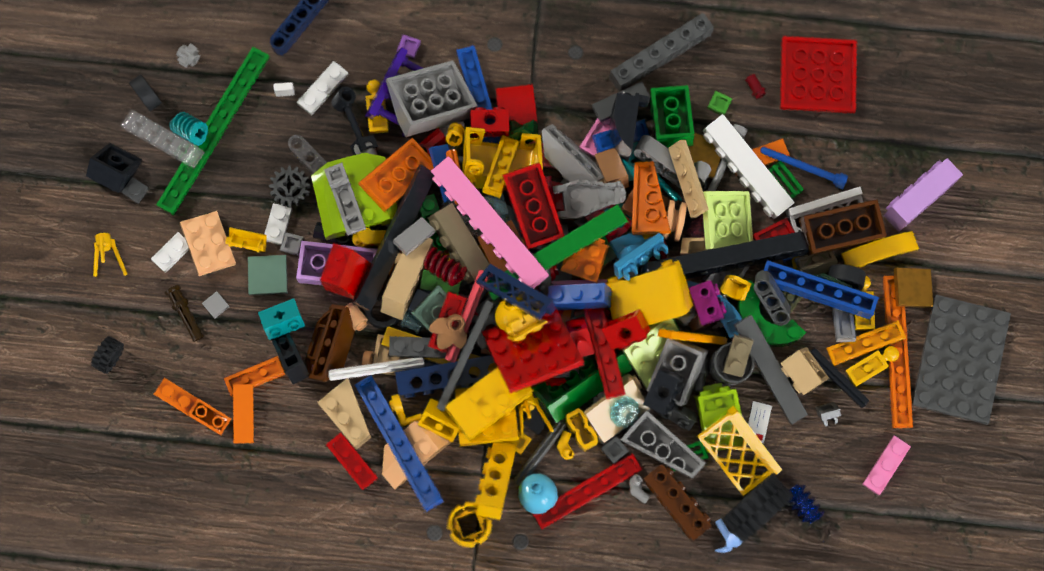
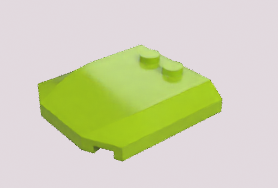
(356, 168)

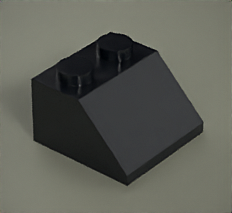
(113, 167)

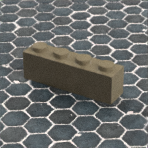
(458, 241)

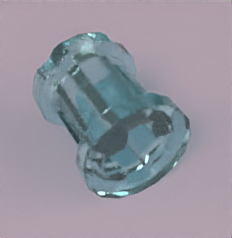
(411, 322)

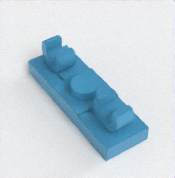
(640, 257)

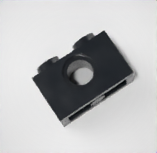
(655, 398)

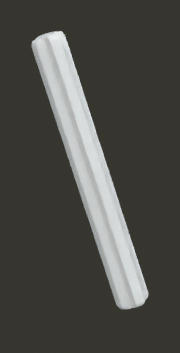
(376, 368)

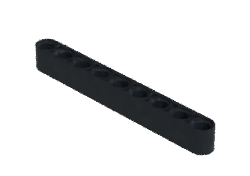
(737, 255)

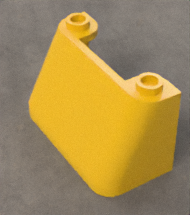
(658, 294)

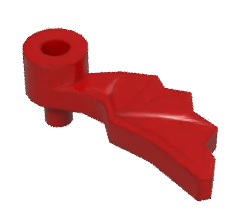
(555, 381)

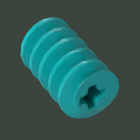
(189, 128)

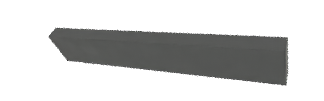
(465, 355)
(771, 370)

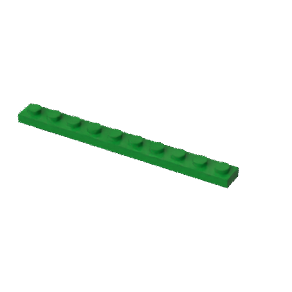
(217, 124)

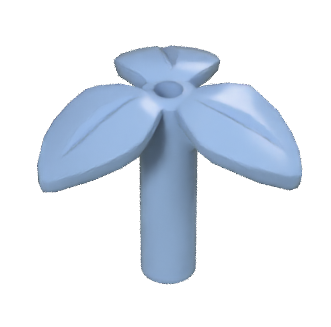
(731, 539)

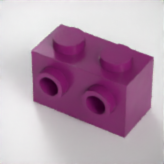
(707, 302)

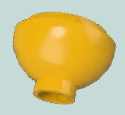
(506, 313)

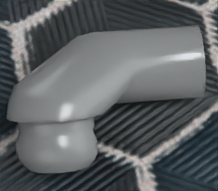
(636, 488)

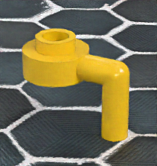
(396, 405)

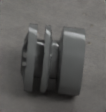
(717, 363)

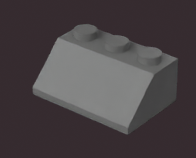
(684, 360)

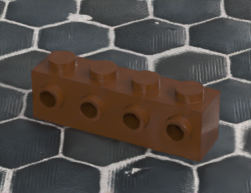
(677, 503)

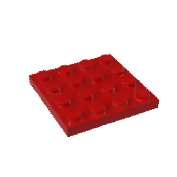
(818, 74)
(536, 356)

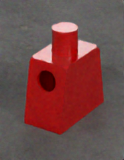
(580, 336)

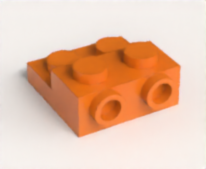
(587, 262)

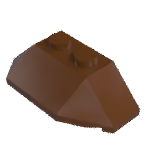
(330, 342)

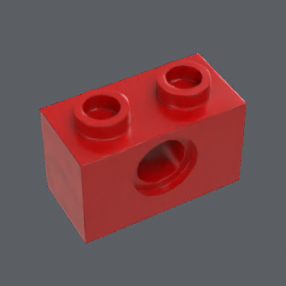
(498, 128)
(634, 322)

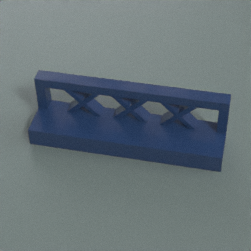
(516, 288)

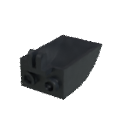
(624, 121)

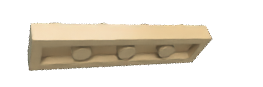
(688, 178)

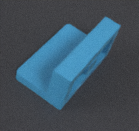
(626, 244)

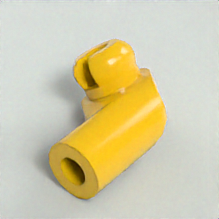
(563, 446)

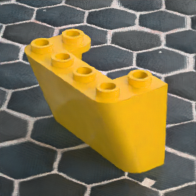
(480, 155)

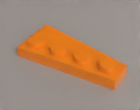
(648, 205)

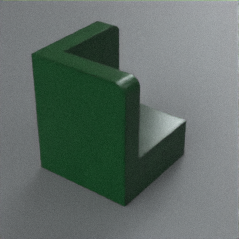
(517, 129)

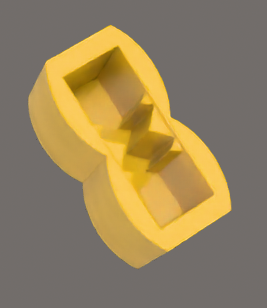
(584, 434)

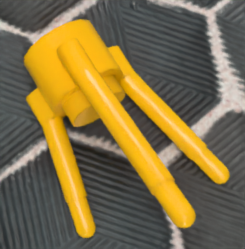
(103, 244)
(527, 406)

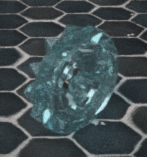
(620, 407)

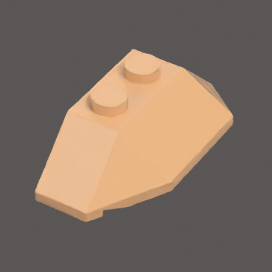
(425, 445)

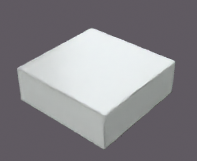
(284, 89)

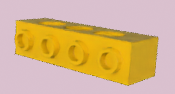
(489, 505)

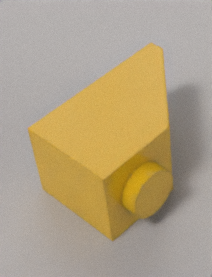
(438, 421)

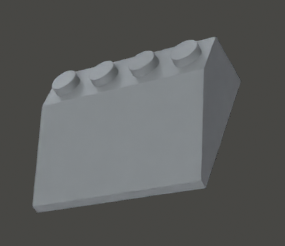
(430, 98)

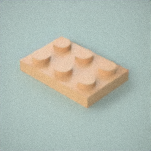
(207, 243)

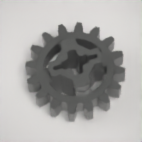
(282, 186)

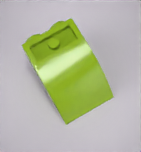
(712, 406)

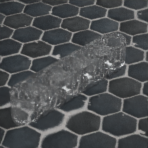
(162, 139)

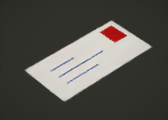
(759, 419)

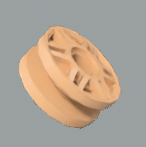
(676, 219)

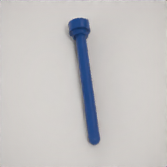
(837, 179)

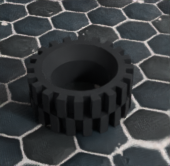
(757, 507)

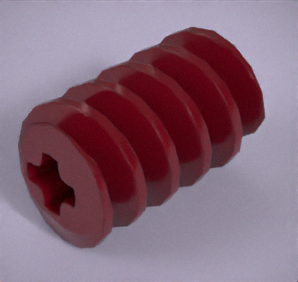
(444, 267)

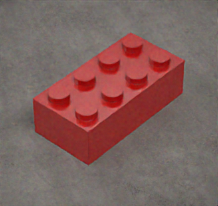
(533, 205)

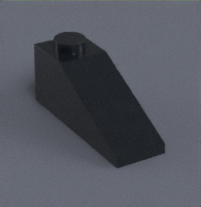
(290, 358)

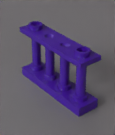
(383, 93)

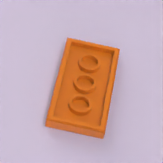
(392, 177)

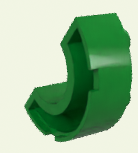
(774, 334)

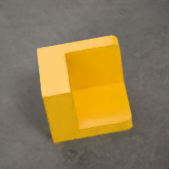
(735, 287)

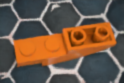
(192, 406)

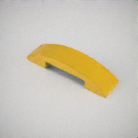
(880, 249)

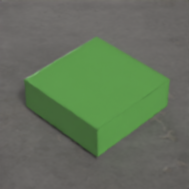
(719, 103)

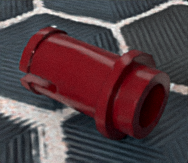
(755, 86)

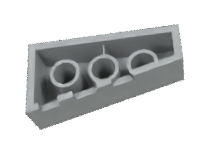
(659, 443)

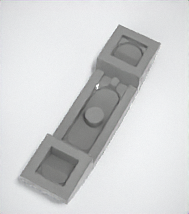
(345, 199)

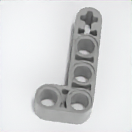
(652, 150)

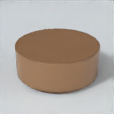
(368, 357)

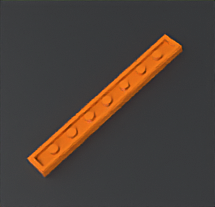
(899, 369)

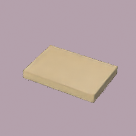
(599, 413)

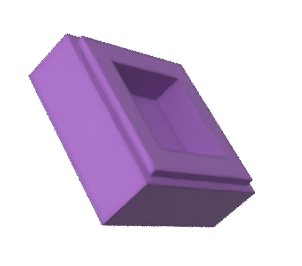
(410, 44)

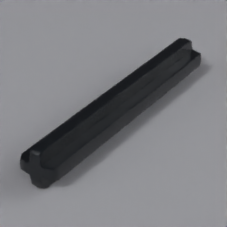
(840, 380)

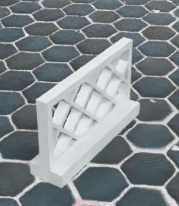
(822, 204)

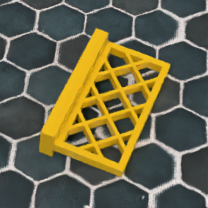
(750, 439)

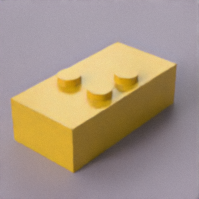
(484, 404)

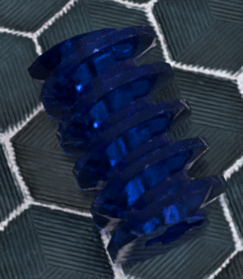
(805, 504)

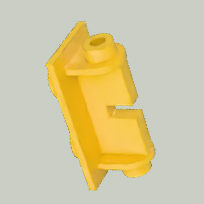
(246, 239)
(518, 330)

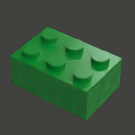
(672, 115)

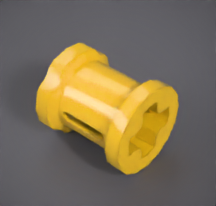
(455, 131)

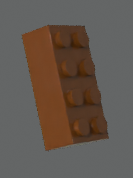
(843, 227)

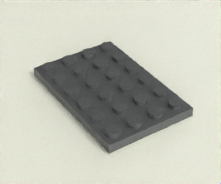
(961, 359)

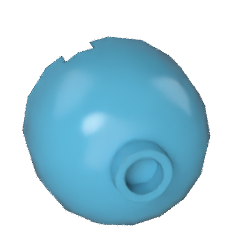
(537, 493)

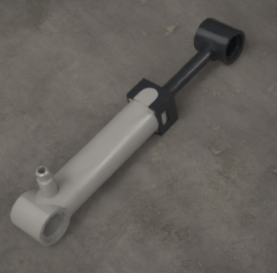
(343, 102)

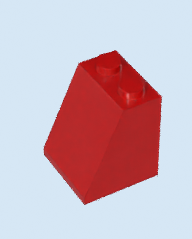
(344, 271)

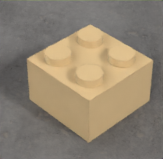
(804, 371)

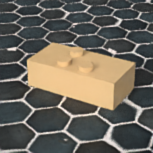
(404, 281)

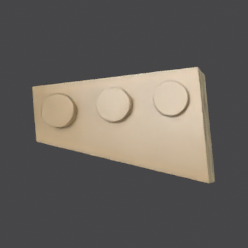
(346, 414)

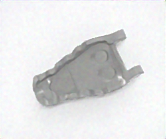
(586, 197)

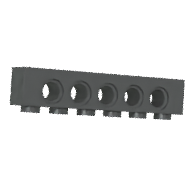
(661, 52)

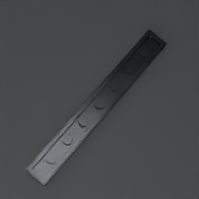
(388, 251)

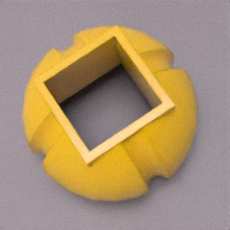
(461, 512)

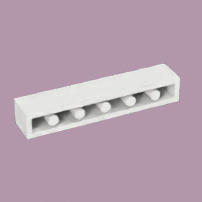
(748, 167)

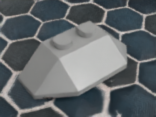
(567, 157)

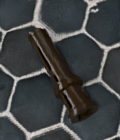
(180, 305)

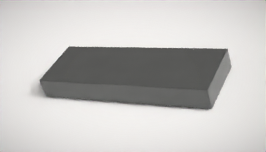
(604, 107)

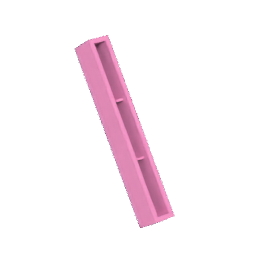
(489, 222)

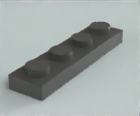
(414, 348)

